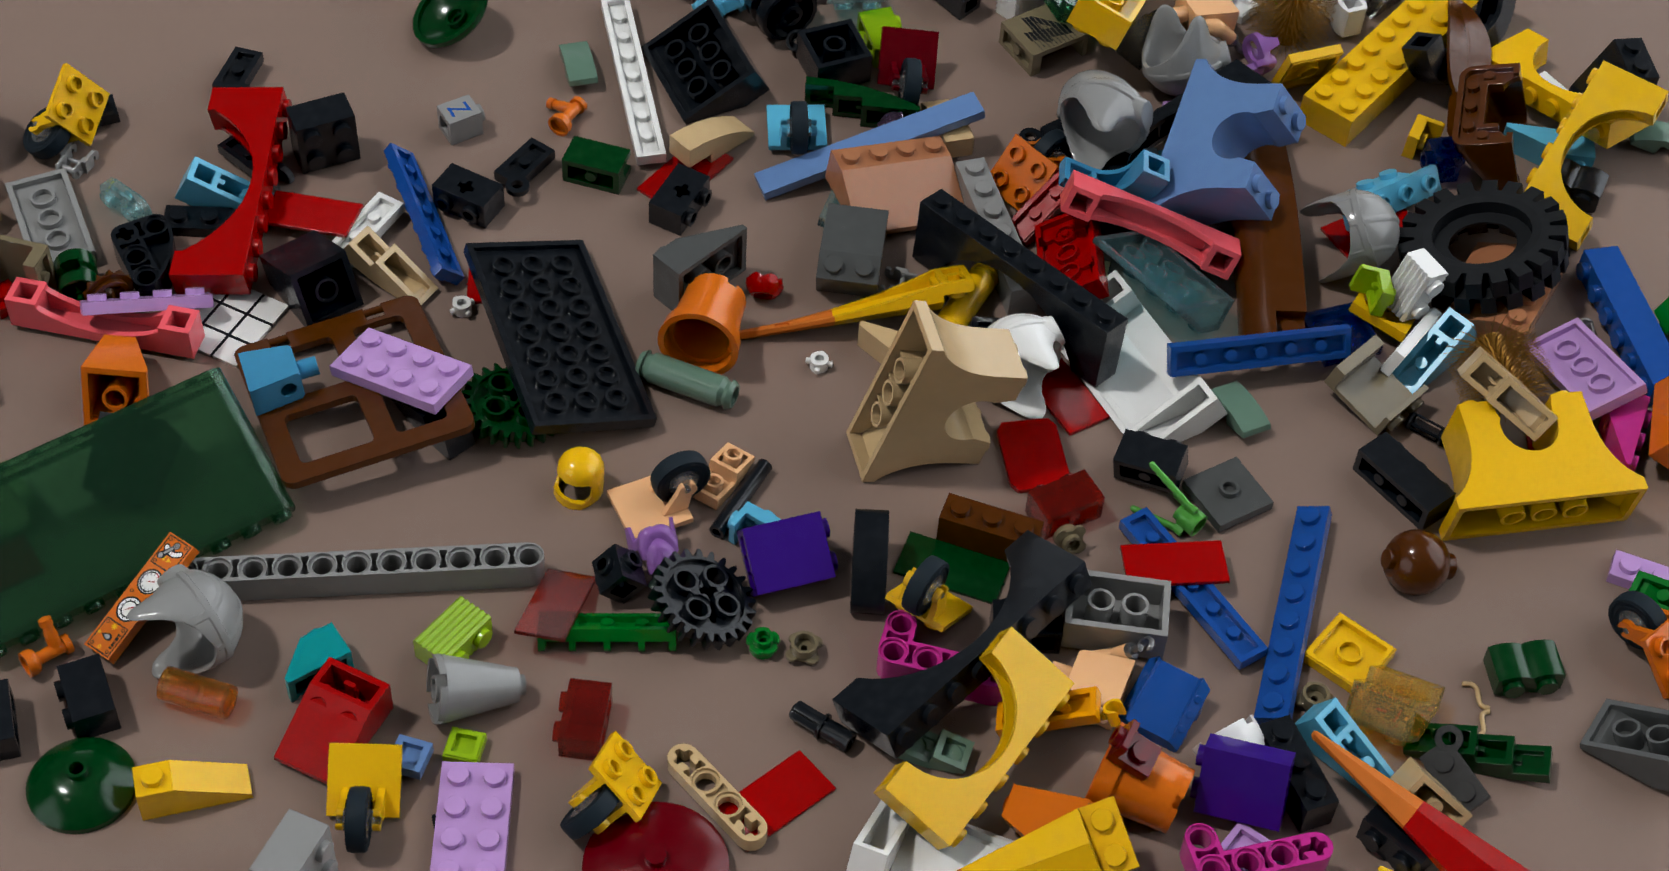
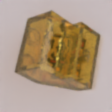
(1394, 704)

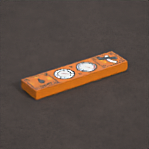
(116, 629)

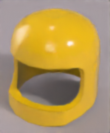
(580, 468)

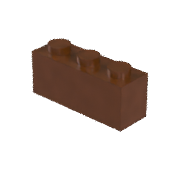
(982, 526)

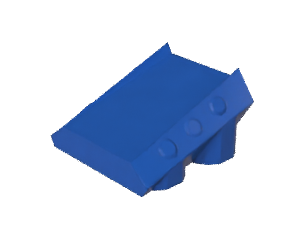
(1165, 703)

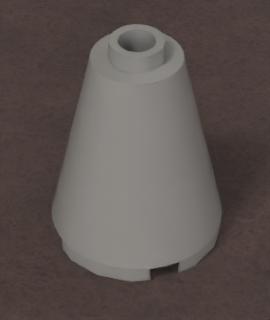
(469, 687)

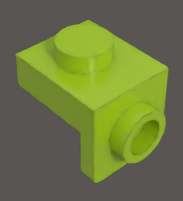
(1376, 285)

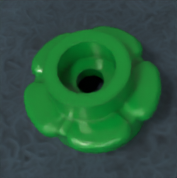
(766, 649)

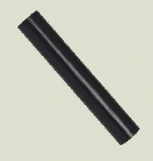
(741, 496)

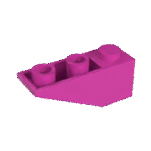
(1622, 430)

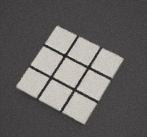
(237, 322)

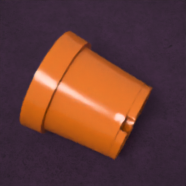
(705, 324)
(1145, 802)

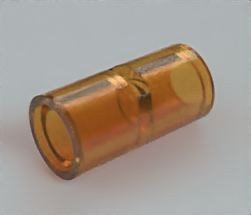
(197, 692)

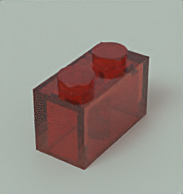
(1069, 500)
(584, 718)

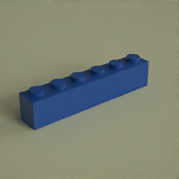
(1625, 314)

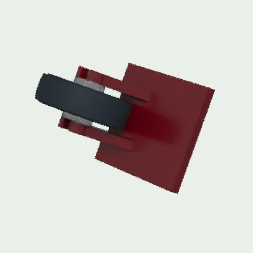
(908, 61)

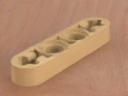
(712, 799)

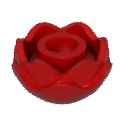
(764, 286)

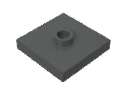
(1227, 494)

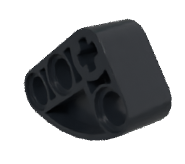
(145, 252)
(869, 561)

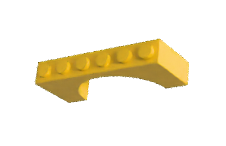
(1531, 52)
(1609, 97)
(1029, 693)

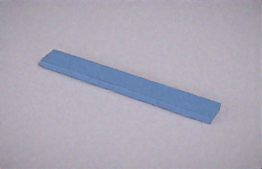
(922, 124)

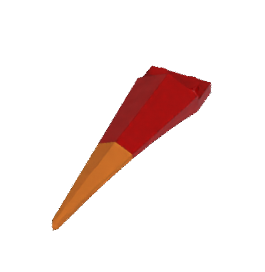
(1437, 835)

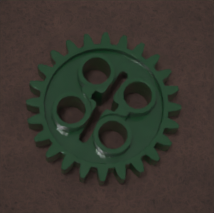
(498, 408)

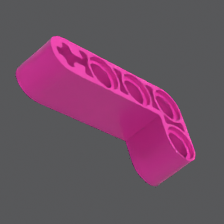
(913, 656)
(1298, 852)

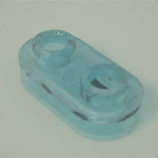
(124, 199)

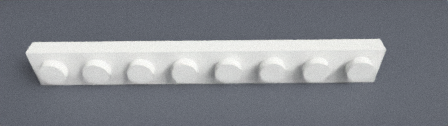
(633, 82)

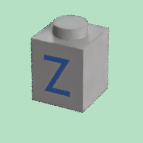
(460, 119)

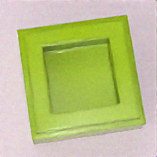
(464, 745)

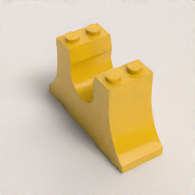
(1516, 490)

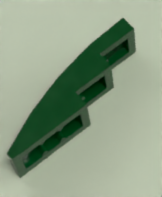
(855, 100)
(1491, 754)

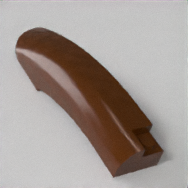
(1271, 263)

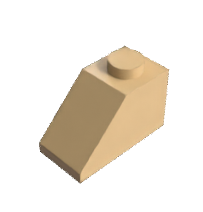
(1429, 789)

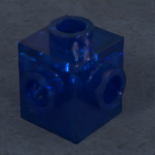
(1441, 153)

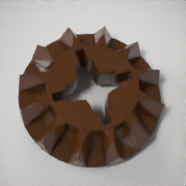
(116, 281)

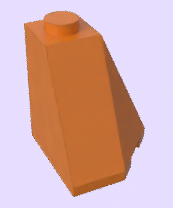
(113, 376)
(1032, 807)

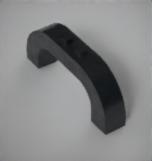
(1426, 52)

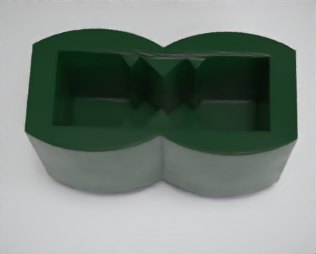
(1524, 668)

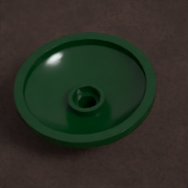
(447, 21)
(85, 799)

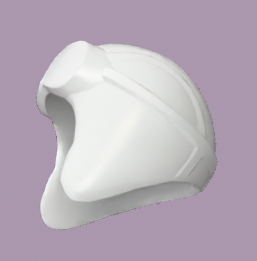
(1039, 349)

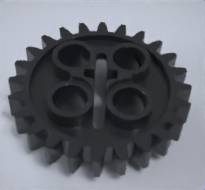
(701, 599)

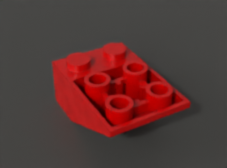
(338, 708)

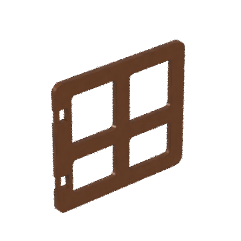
(387, 440)

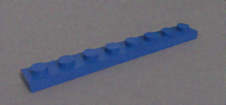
(1293, 614)

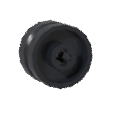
(780, 17)

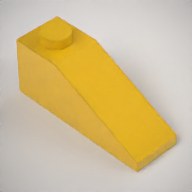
(188, 785)

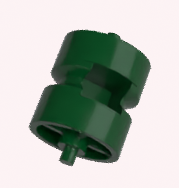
(73, 271)

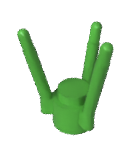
(1187, 516)

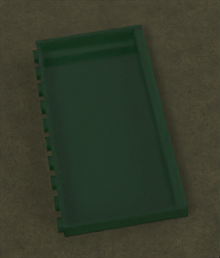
(105, 496)

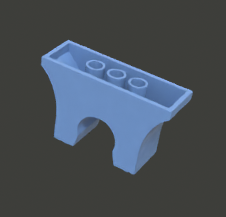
(1211, 137)

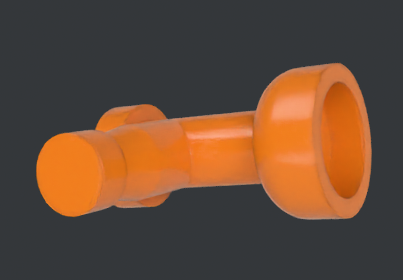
(561, 122)
(57, 645)

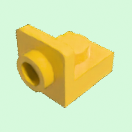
(1422, 129)

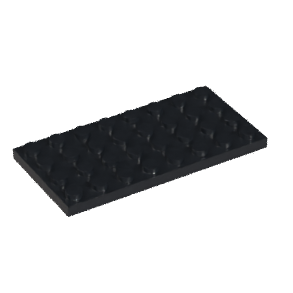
(558, 337)

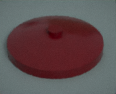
(663, 840)

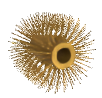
(1290, 21)
(1496, 346)

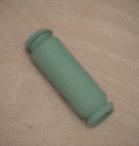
(687, 379)

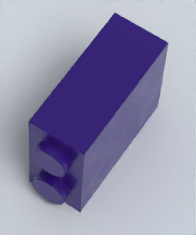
(787, 553)
(1242, 781)

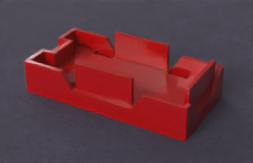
(1069, 248)

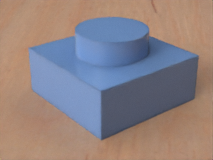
(415, 755)

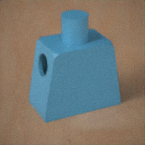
(275, 376)

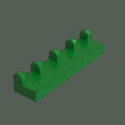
(617, 628)

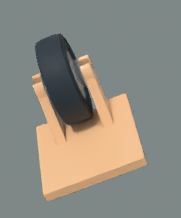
(663, 493)

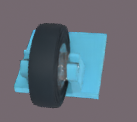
(796, 127)

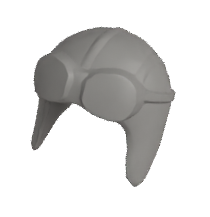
(1172, 51)
(1104, 120)
(1371, 224)
(205, 617)

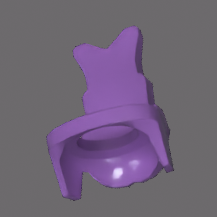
(1261, 58)
(654, 543)

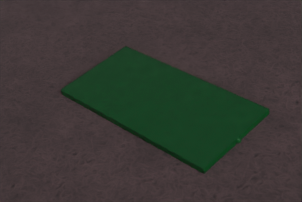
(969, 571)

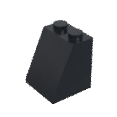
(1626, 54)
(312, 278)

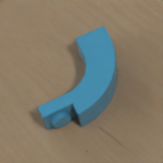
(1142, 177)

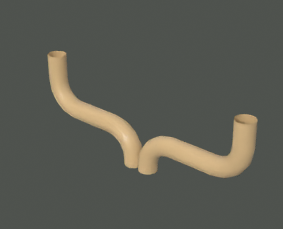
(1486, 708)

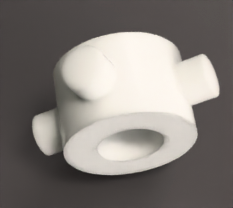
(462, 306)
(819, 362)

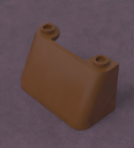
(1484, 104)

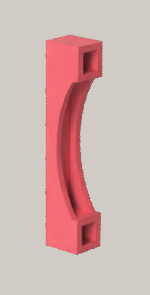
(1099, 201)
(39, 307)

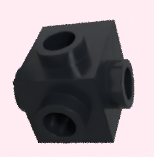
(619, 573)

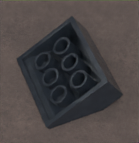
(704, 65)

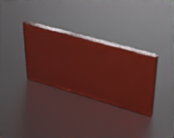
(555, 605)

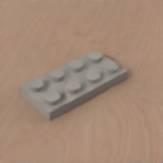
(49, 212)

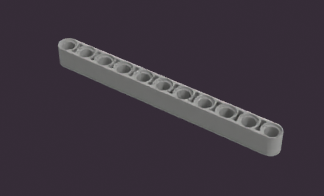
(378, 570)

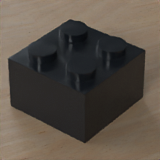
(834, 52)
(323, 132)

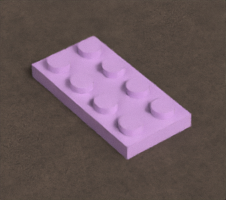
(1589, 366)
(401, 370)
(473, 816)

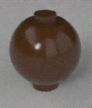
(1417, 562)

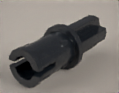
(823, 726)

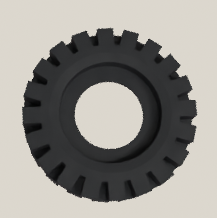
(1532, 266)

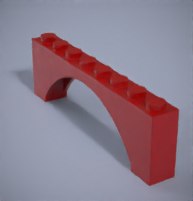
(229, 256)

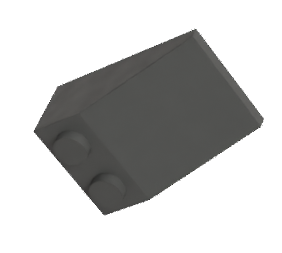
(851, 250)
(689, 256)
(1632, 740)

